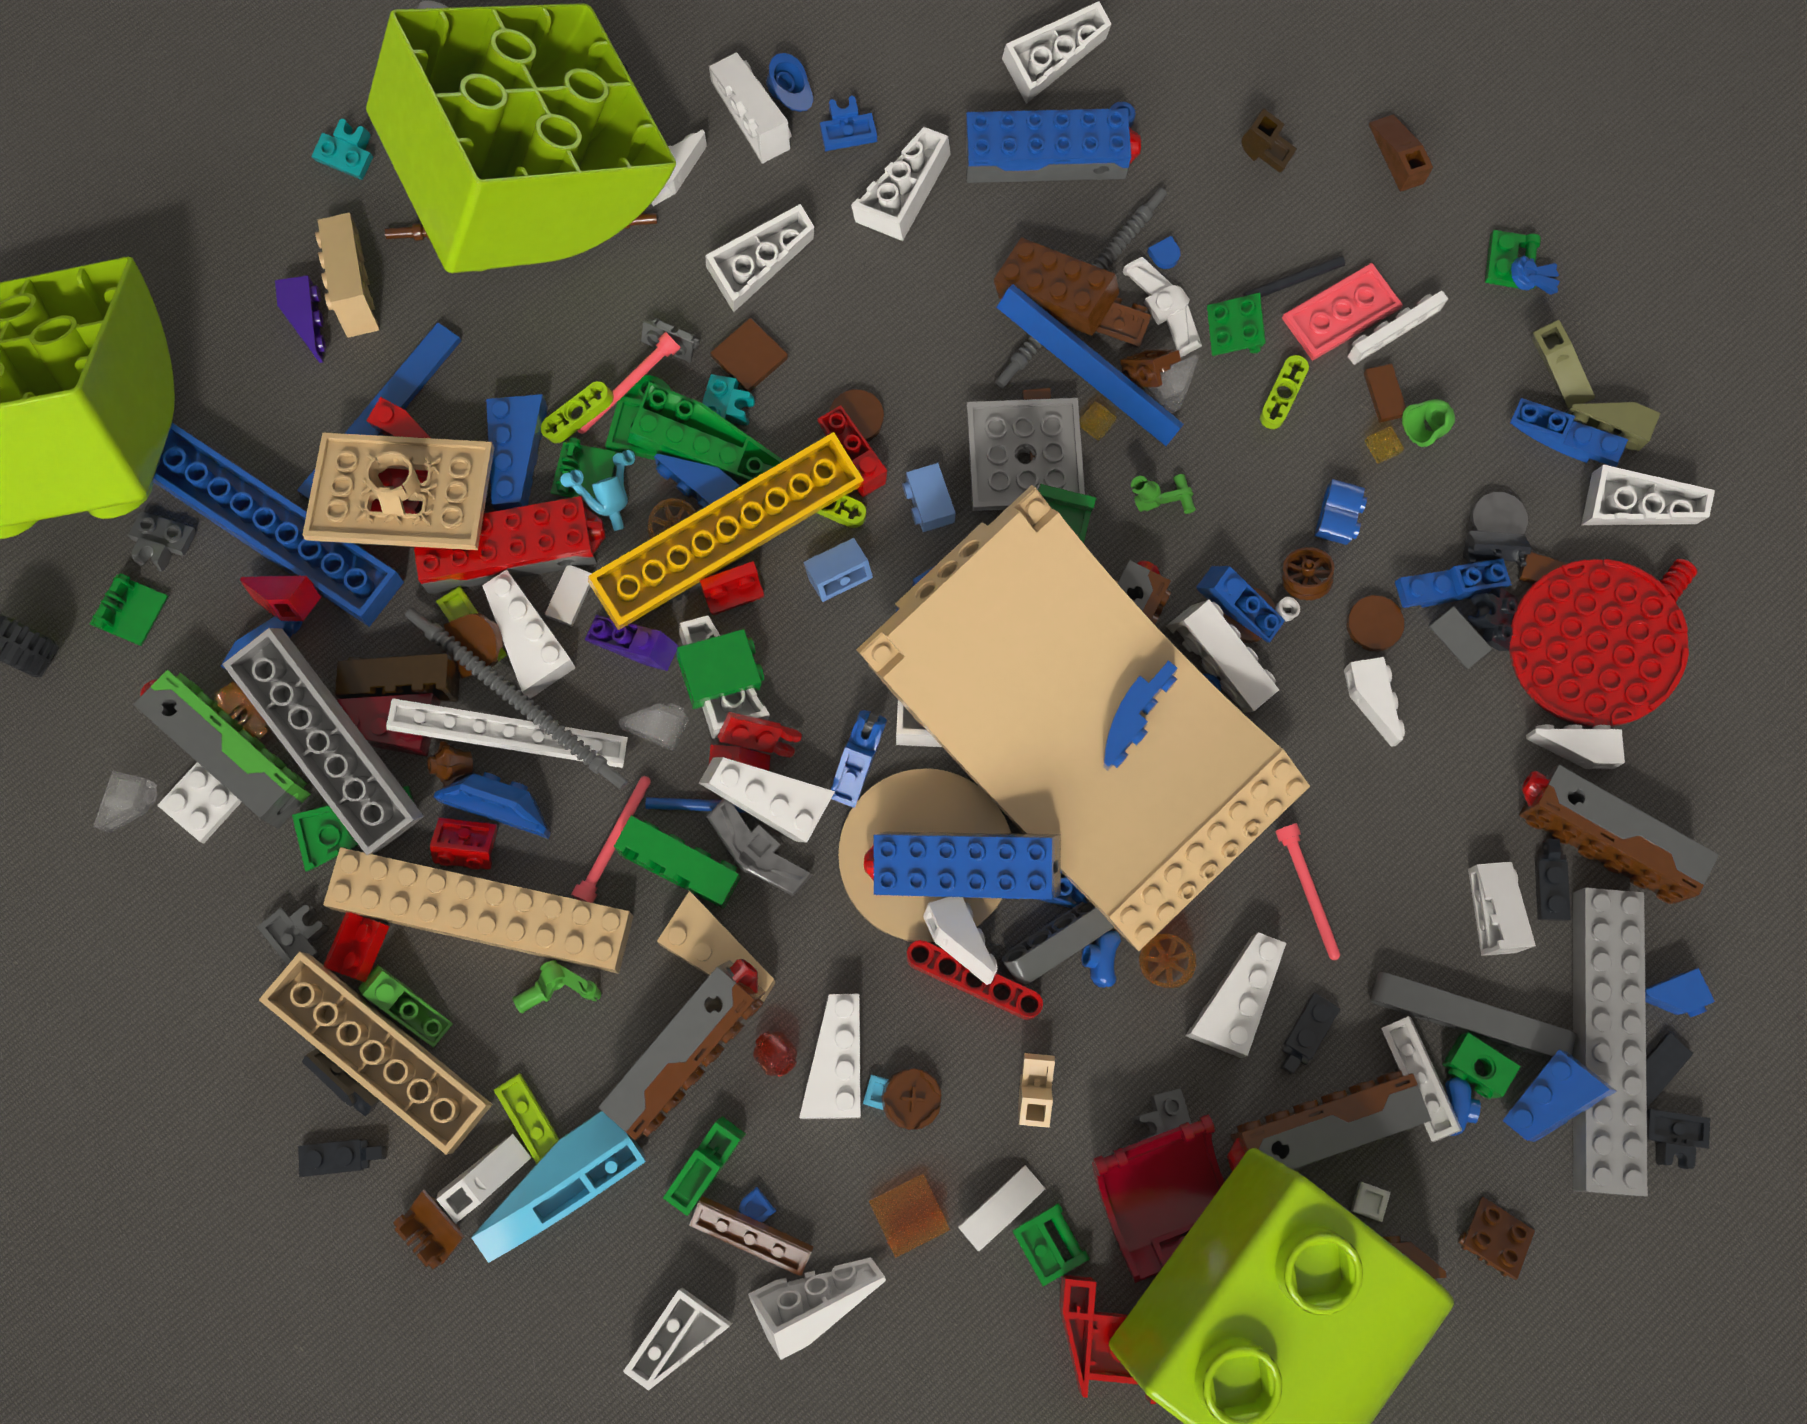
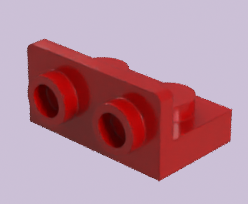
(732, 588)
(463, 843)
(356, 946)

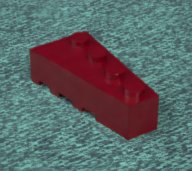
(371, 718)

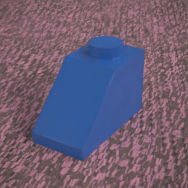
(1681, 994)

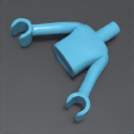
(609, 492)

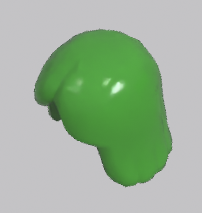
(1437, 414)

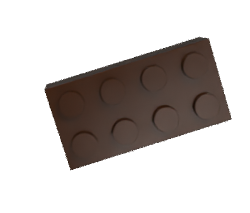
(1060, 284)

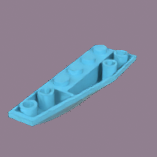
(561, 1182)

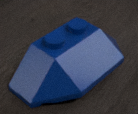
(495, 801)

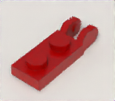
(758, 734)

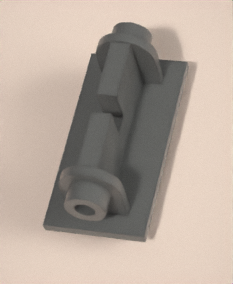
(655, 328)

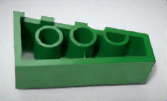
(677, 862)

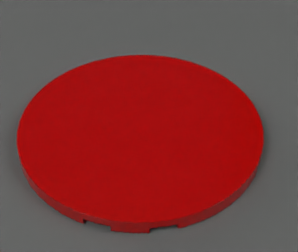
(1599, 643)

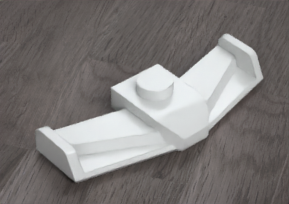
(1166, 303)

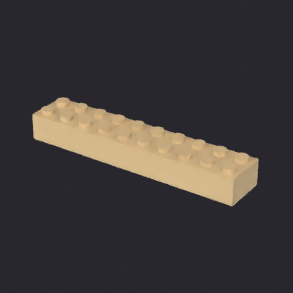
(479, 910)

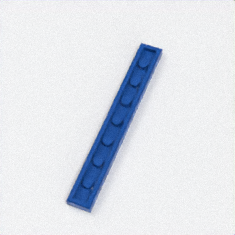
(1089, 365)
(404, 383)

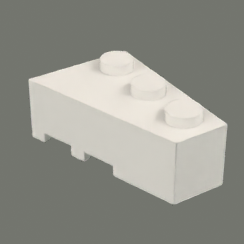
(676, 1337)

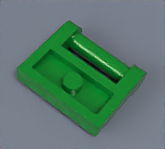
(1504, 251)
(1041, 1249)

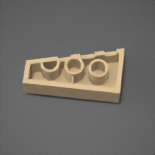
(345, 275)
(705, 942)

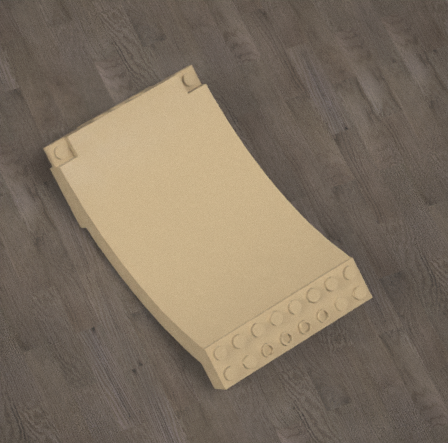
(1018, 671)

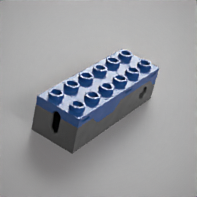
(1049, 145)
(965, 865)

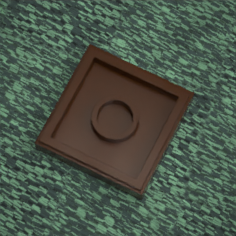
(749, 355)

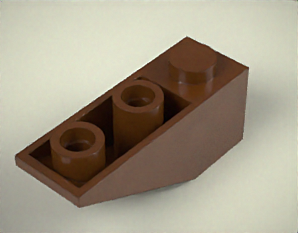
(1402, 152)

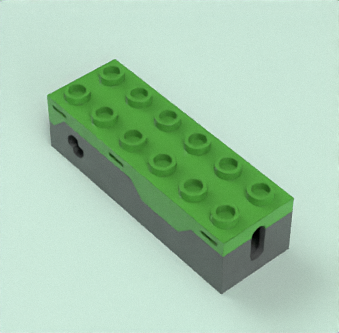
(223, 747)

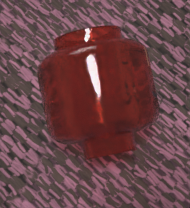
(775, 1053)

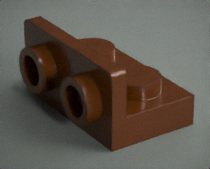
(1125, 322)
(1146, 366)

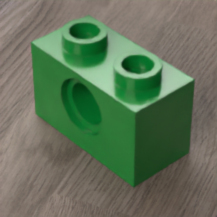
(1498, 1068)

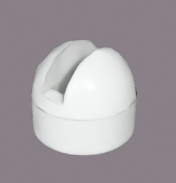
(1287, 604)

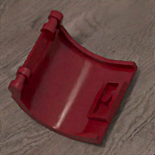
(1158, 1192)

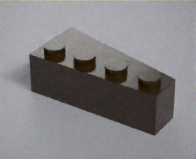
(398, 676)

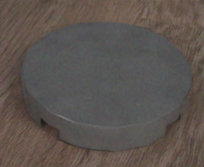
(1500, 514)

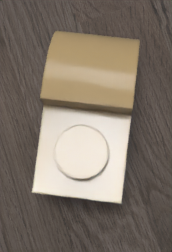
(1036, 1090)

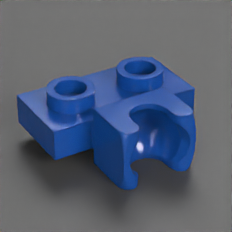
(847, 127)

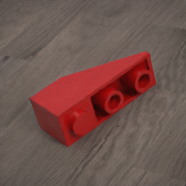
(857, 448)
(283, 596)

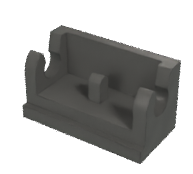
(1460, 638)

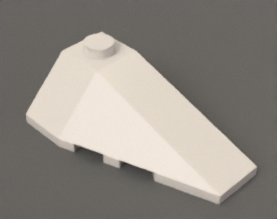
(805, 1308)

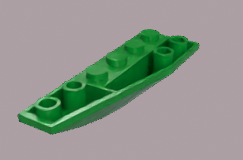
(693, 432)

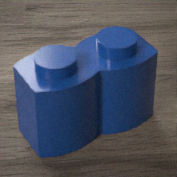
(1340, 512)

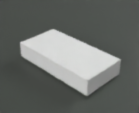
(569, 596)

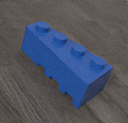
(516, 435)

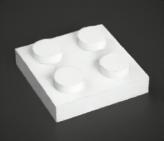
(199, 803)

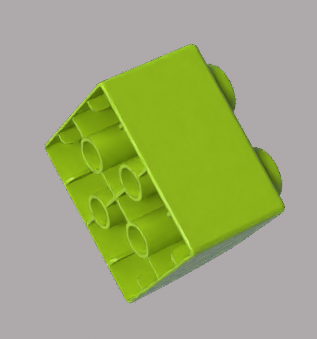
(514, 131)
(80, 394)
(1279, 1310)

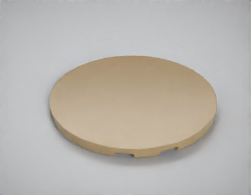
(912, 803)

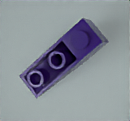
(298, 302)
(633, 642)

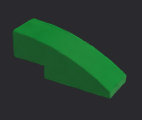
(704, 1165)

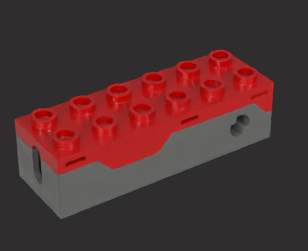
(516, 539)

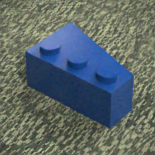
(1556, 1096)

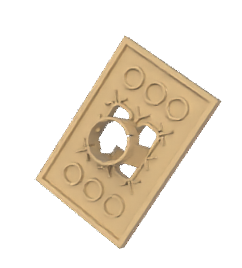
(349, 483)

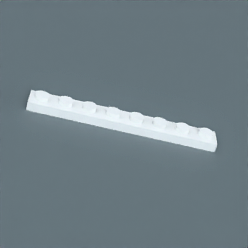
(496, 731)

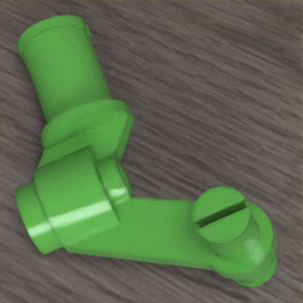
(1150, 496)
(552, 978)

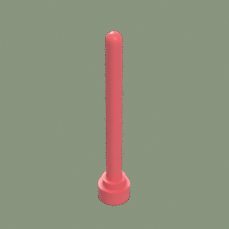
(664, 348)
(1290, 837)
(587, 888)

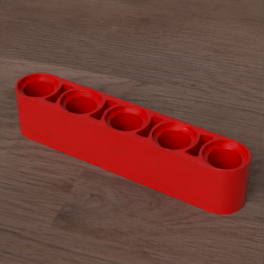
(983, 992)

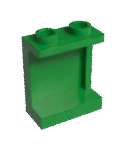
(1072, 506)
(719, 667)

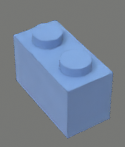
(930, 498)
(838, 569)

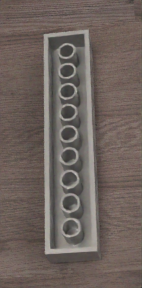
(1611, 1040)

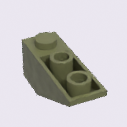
(1563, 364)
(1621, 419)

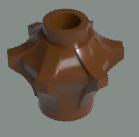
(450, 763)

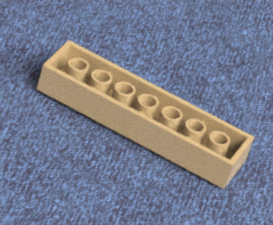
(376, 1052)

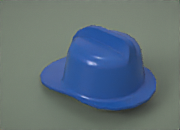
(789, 82)

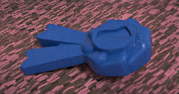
(1528, 275)

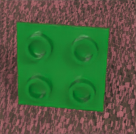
(1236, 325)
(593, 462)
(128, 609)

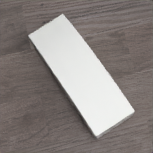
(1001, 1208)

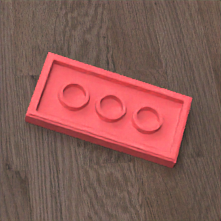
(1342, 311)

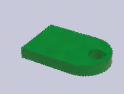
(625, 415)

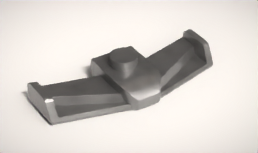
(755, 850)

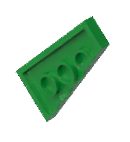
(322, 835)

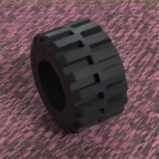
(25, 647)

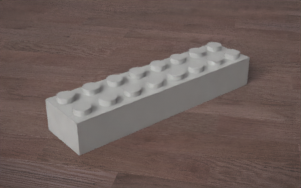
(323, 740)

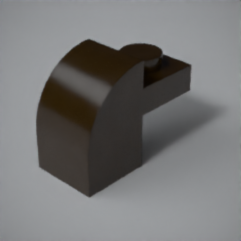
(1263, 141)

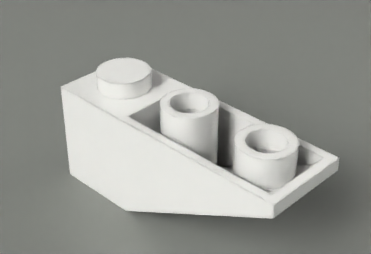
(686, 155)
(1371, 691)
(1585, 747)
(955, 932)
(482, 1178)

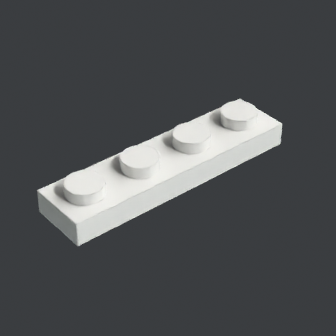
(1404, 321)
(1414, 1059)

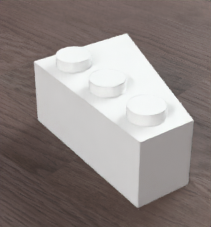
(1499, 909)

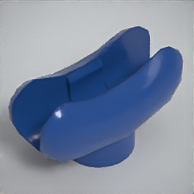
(1101, 958)
(1463, 1105)

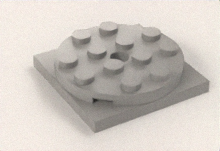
(1010, 427)

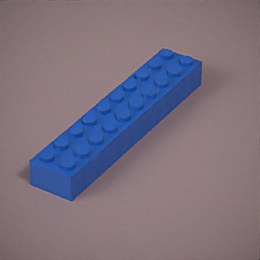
(273, 526)

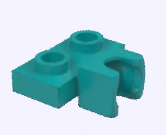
(345, 150)
(726, 400)

